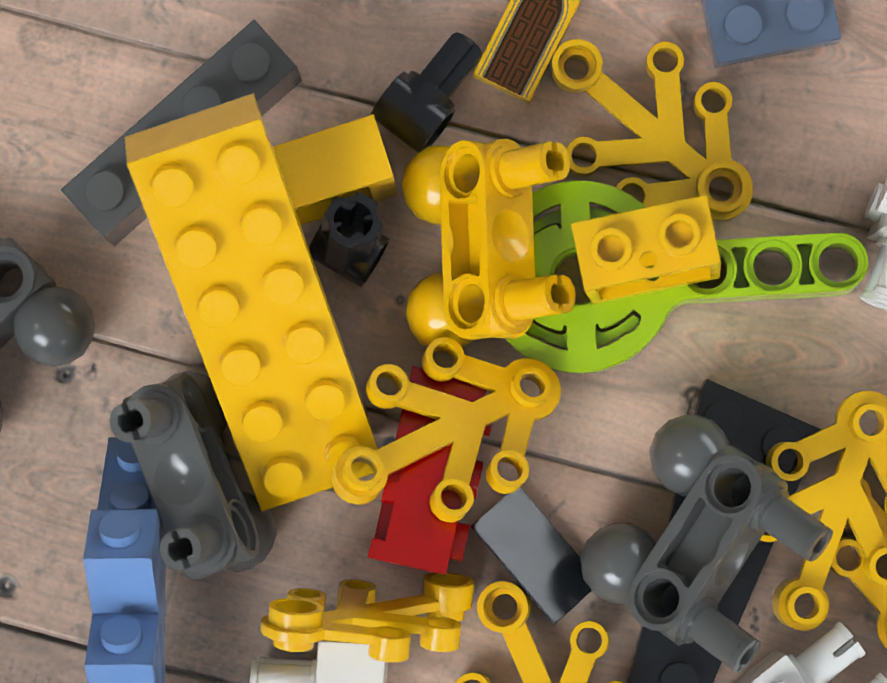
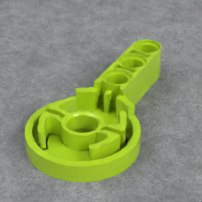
(601, 351)

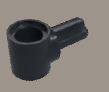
(420, 105)

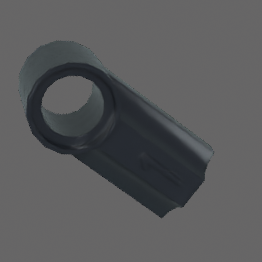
(350, 238)

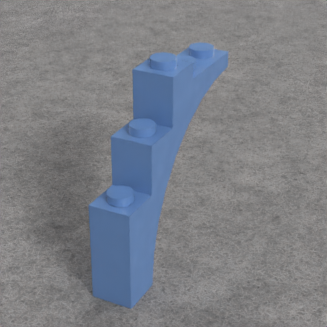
(125, 576)

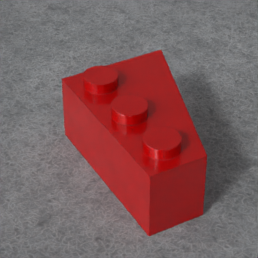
(406, 525)

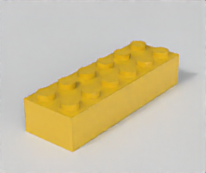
(252, 297)

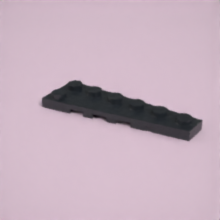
(754, 431)

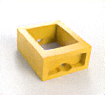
(335, 165)
(669, 236)

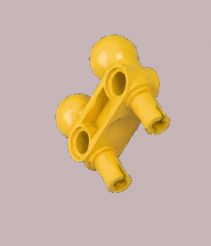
(487, 235)

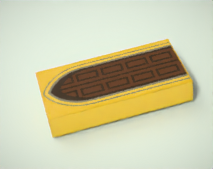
(525, 45)

